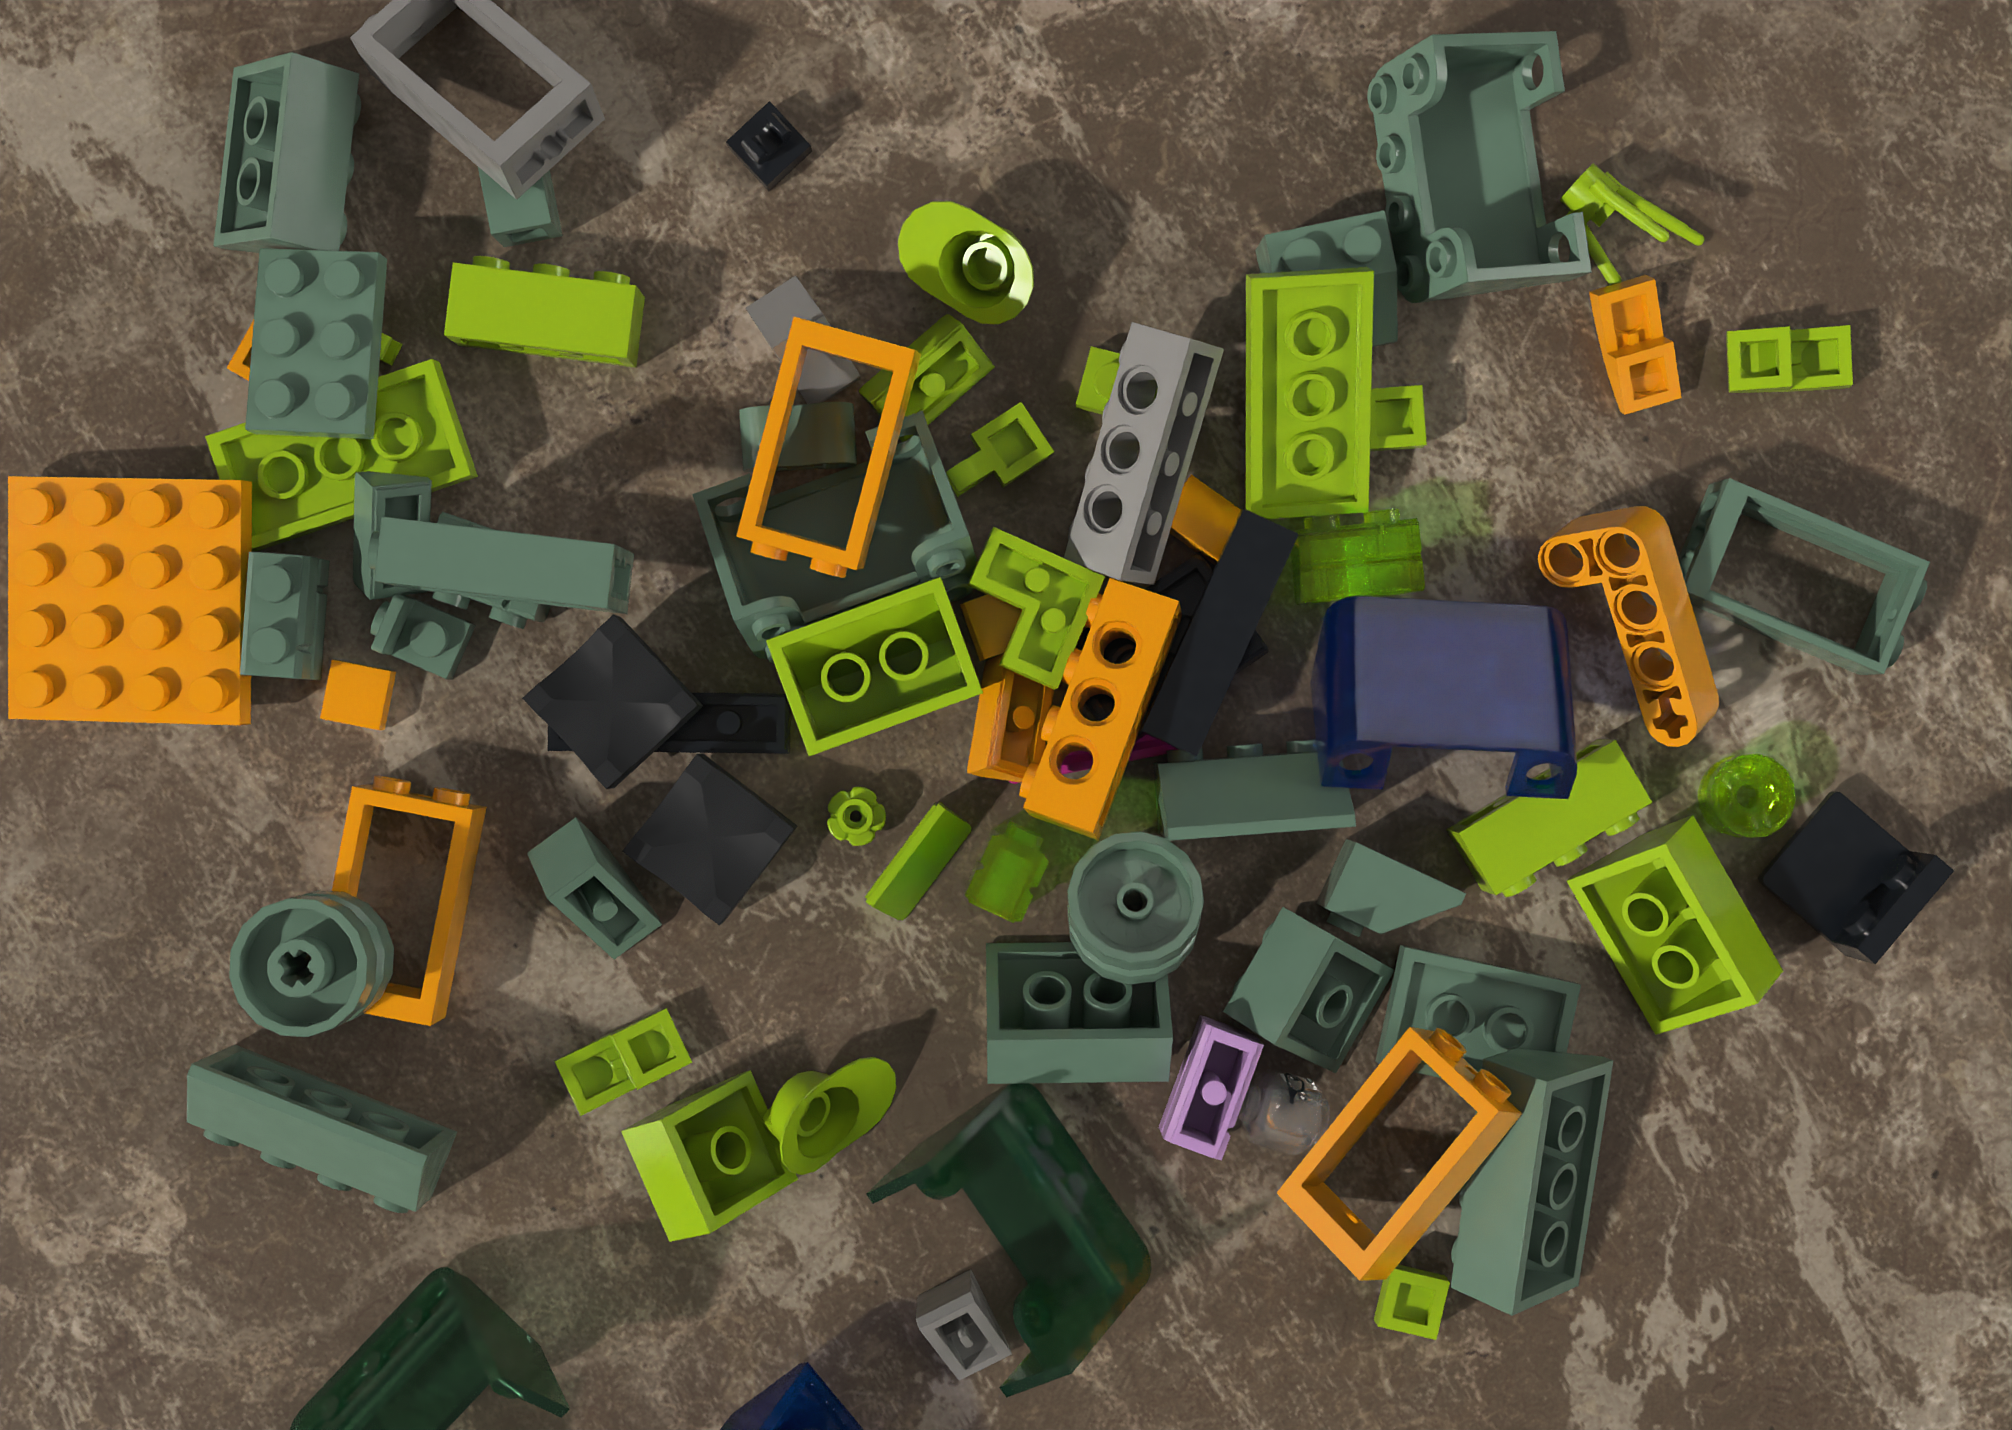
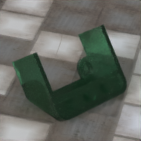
(1047, 1215)
(433, 1364)

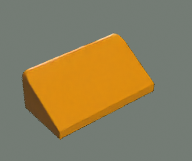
(1203, 519)
(1008, 724)

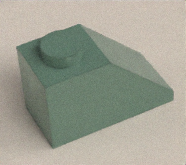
(592, 888)
(1380, 892)

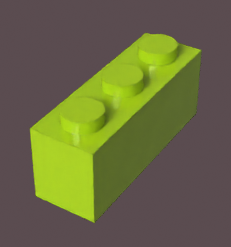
(545, 312)
(1524, 834)

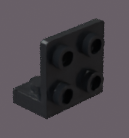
(1852, 879)

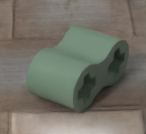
(815, 437)

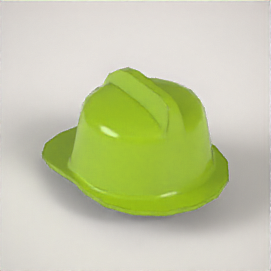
(966, 261)
(825, 1113)

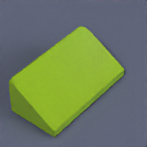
(946, 371)
(918, 862)

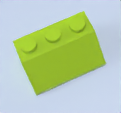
(874, 666)
(1676, 927)

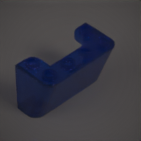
(1444, 681)

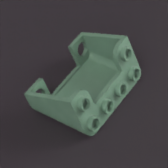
(1466, 166)
(913, 541)

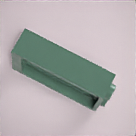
(501, 565)
(1897, 596)

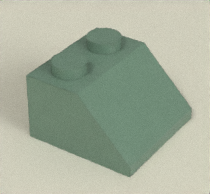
(1337, 245)
(1308, 991)

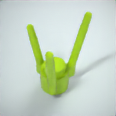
(1599, 196)

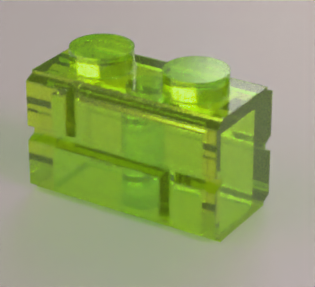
(1357, 559)
(1006, 872)

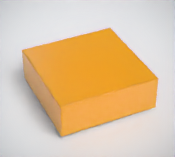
(358, 695)

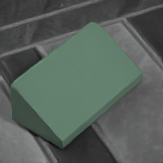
(384, 496)

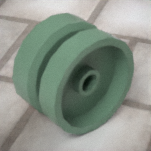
(1143, 873)
(311, 963)

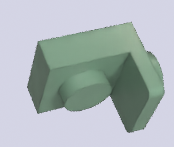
(421, 635)

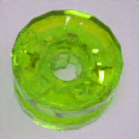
(1764, 812)

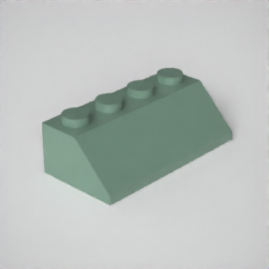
(317, 1127)
(1535, 1189)

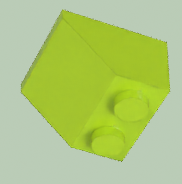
(708, 1157)

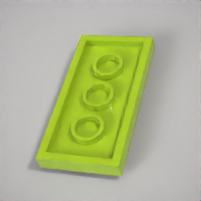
(1308, 392)
(310, 481)

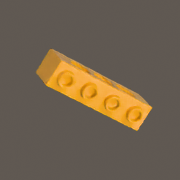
(1085, 802)

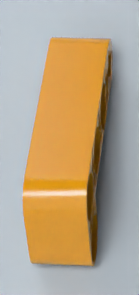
(1673, 695)

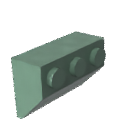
(287, 155)
(1247, 793)
(1068, 1023)

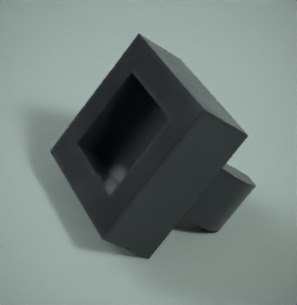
(769, 146)

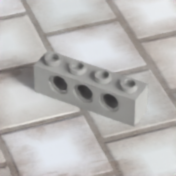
(1167, 435)

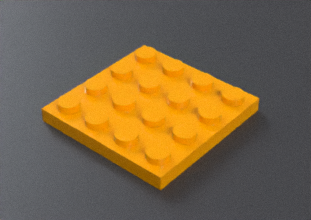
(128, 599)

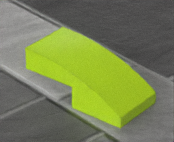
(1789, 359)
(623, 1061)

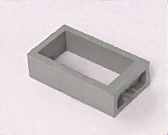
(520, 153)

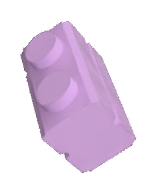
(1210, 1087)

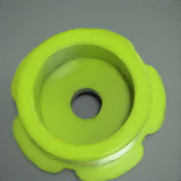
(858, 832)

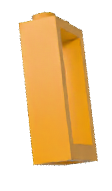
(857, 348)
(398, 1001)
(1329, 1217)

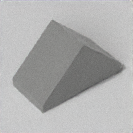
(773, 315)
(961, 1325)

